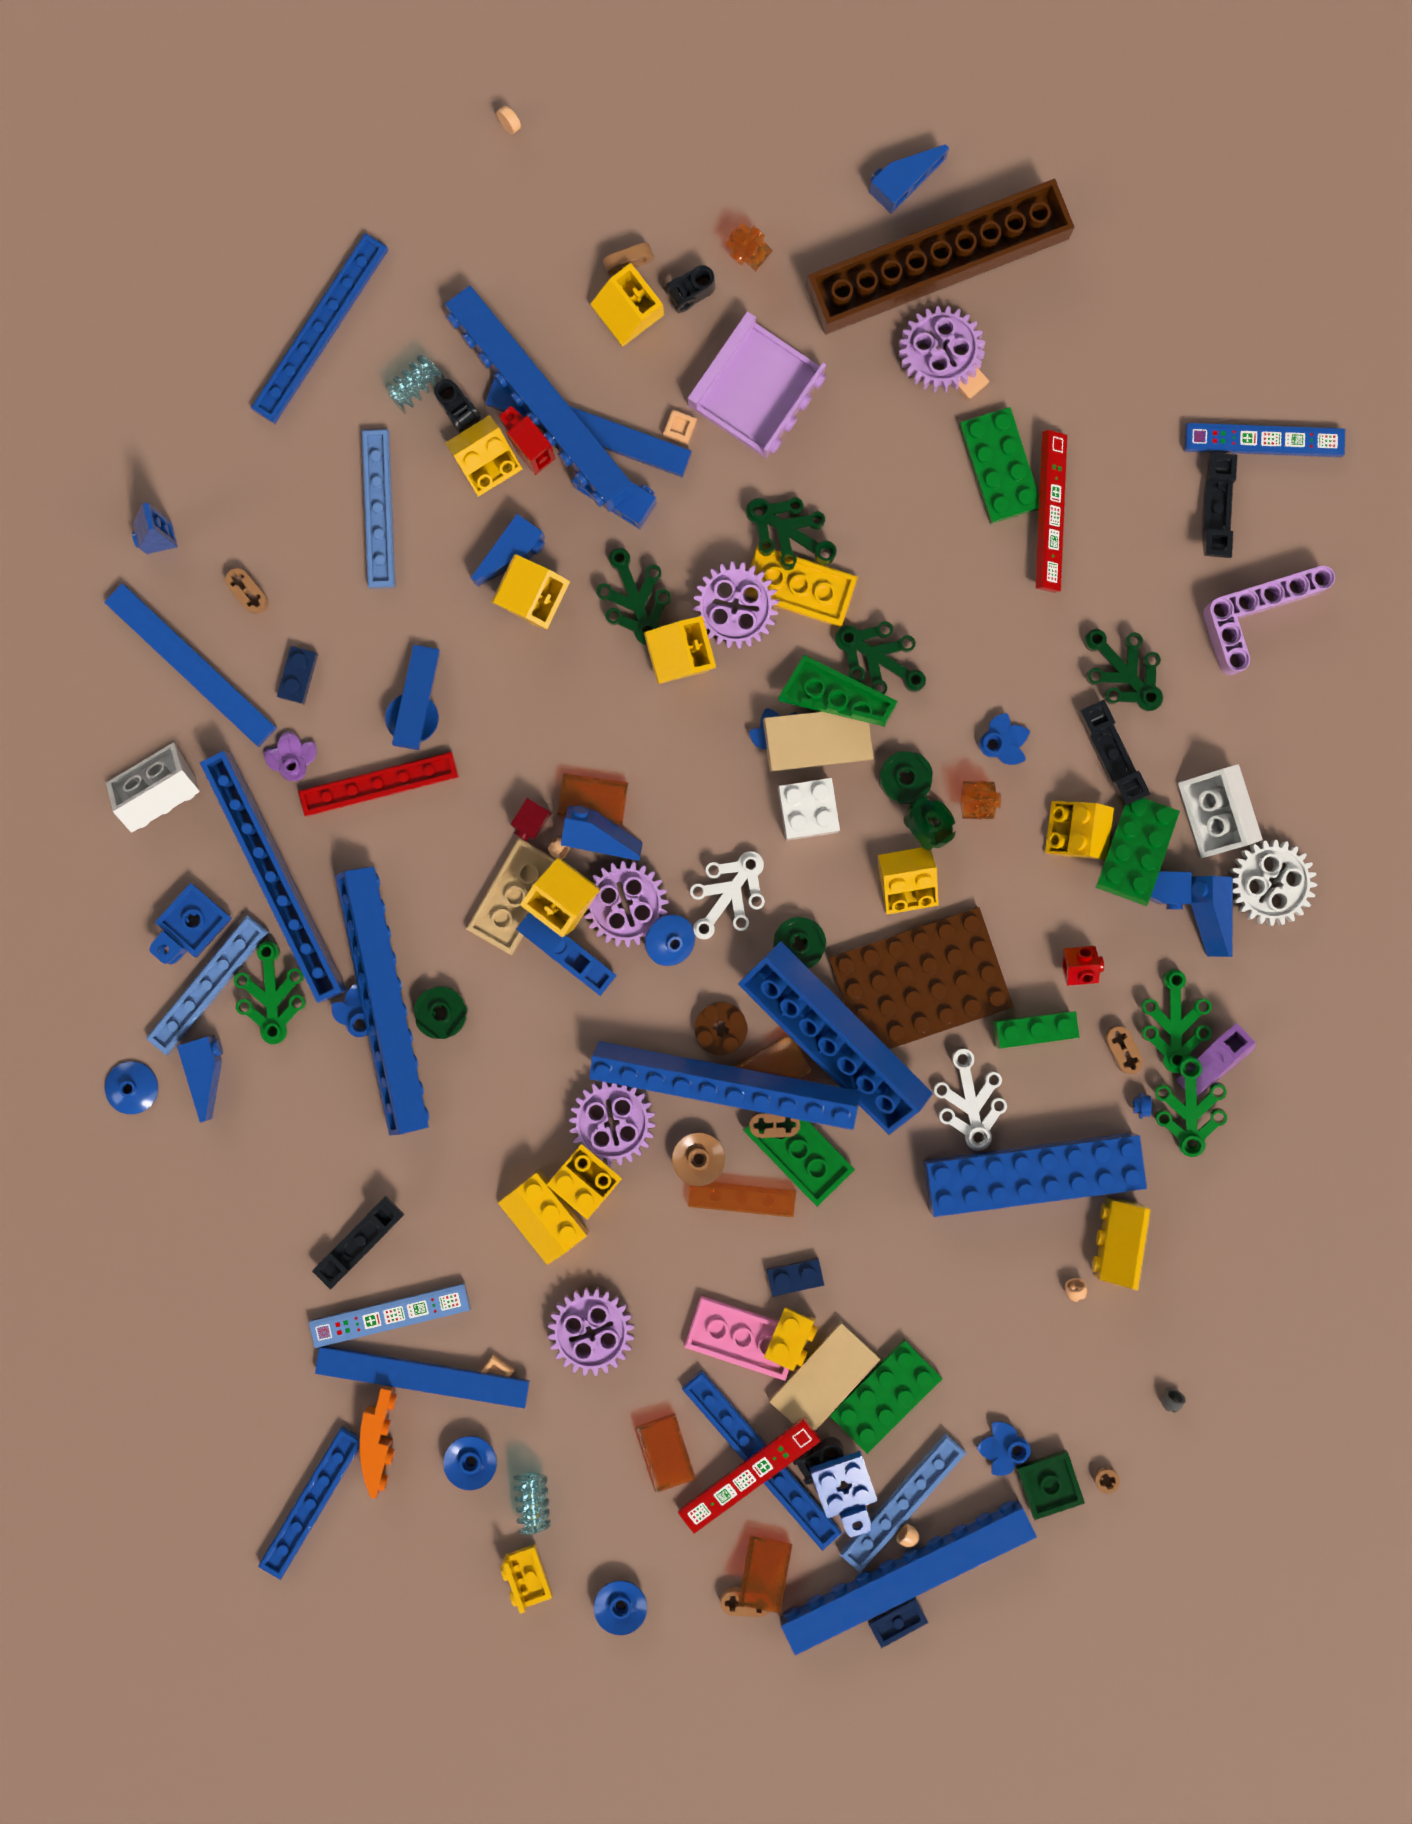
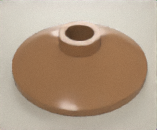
(698, 1173)

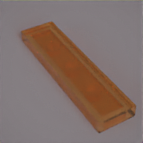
(743, 1199)

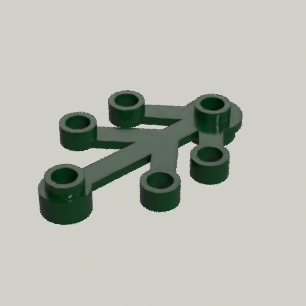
(788, 529)
(636, 601)
(877, 655)
(1126, 672)

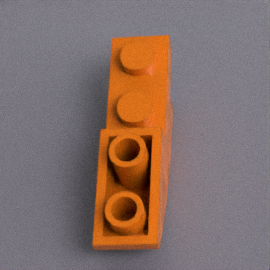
(374, 1448)

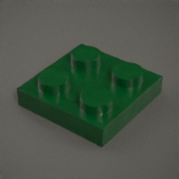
(1050, 1484)

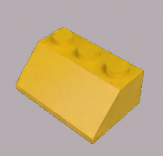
(543, 1218)
(1121, 1242)

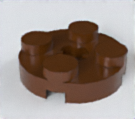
(733, 1019)

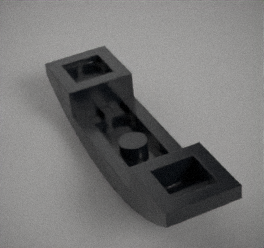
(1217, 505)
(1112, 753)
(358, 1242)

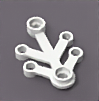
(731, 891)
(971, 1104)

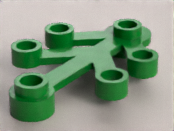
(270, 997)
(1175, 1025)
(1191, 1110)

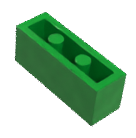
(1035, 1029)

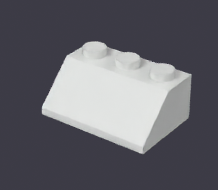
(152, 788)
(1220, 811)

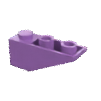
(1221, 1058)

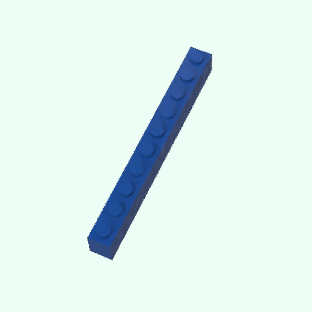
(539, 398)
(273, 876)
(382, 1001)
(725, 1085)
(906, 1577)

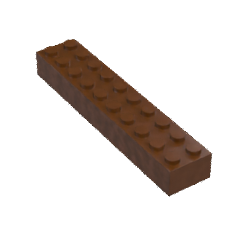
(940, 256)

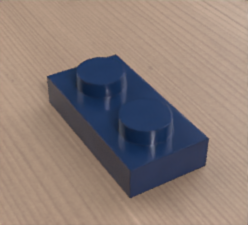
(297, 675)
(795, 1277)
(897, 1622)

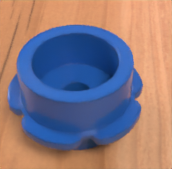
(1142, 1105)

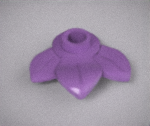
(291, 752)

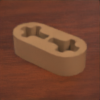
(637, 255)
(251, 587)
(1129, 1047)
(774, 1131)
(738, 1610)

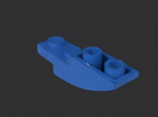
(567, 954)

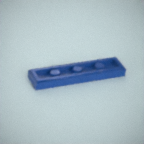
(416, 697)

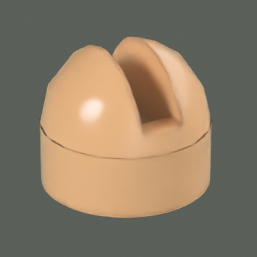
(556, 850)
(1079, 1285)
(908, 1536)

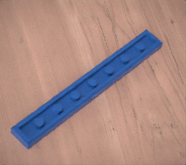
(319, 328)
(613, 436)
(190, 665)
(422, 1376)
(748, 1442)

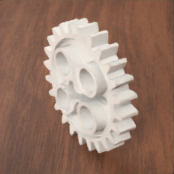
(1291, 896)

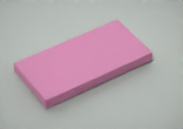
(733, 1336)

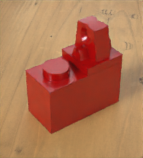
(527, 440)

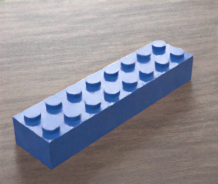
(835, 1038)
(1035, 1174)

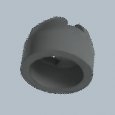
(1173, 1400)

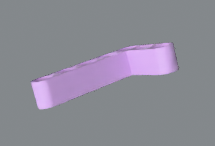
(1256, 603)

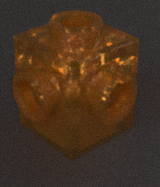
(748, 246)
(979, 800)

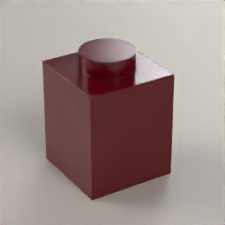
(530, 820)

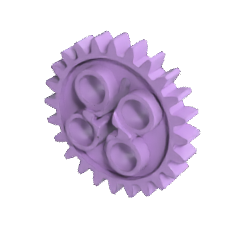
(922, 361)
(739, 580)
(648, 896)
(636, 1118)
(601, 1353)

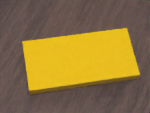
(807, 588)

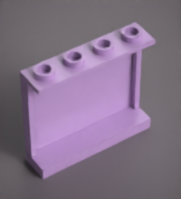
(756, 387)

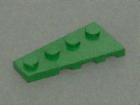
(832, 692)

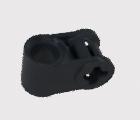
(689, 289)
(458, 407)
(816, 1456)

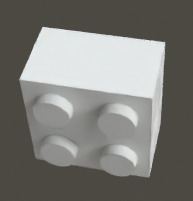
(808, 809)

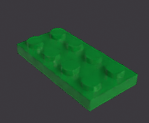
(1000, 465)
(1137, 850)
(805, 1158)
(885, 1396)

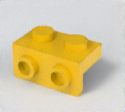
(790, 1339)
(526, 1578)

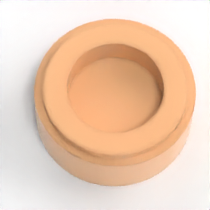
(508, 119)

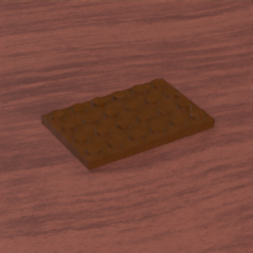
(923, 979)

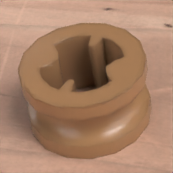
(1111, 1473)

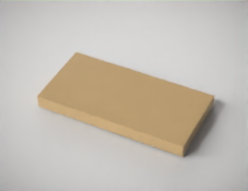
(815, 741)
(501, 907)
(825, 1378)

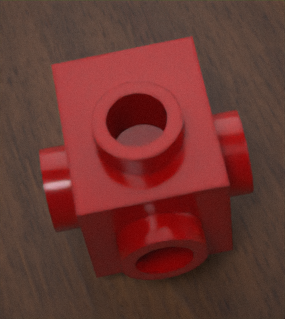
(1082, 965)

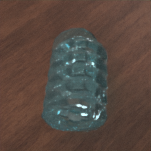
(413, 382)
(533, 1501)

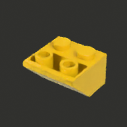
(627, 305)
(484, 455)
(530, 591)
(680, 650)
(1079, 830)
(908, 880)
(560, 897)
(584, 1181)

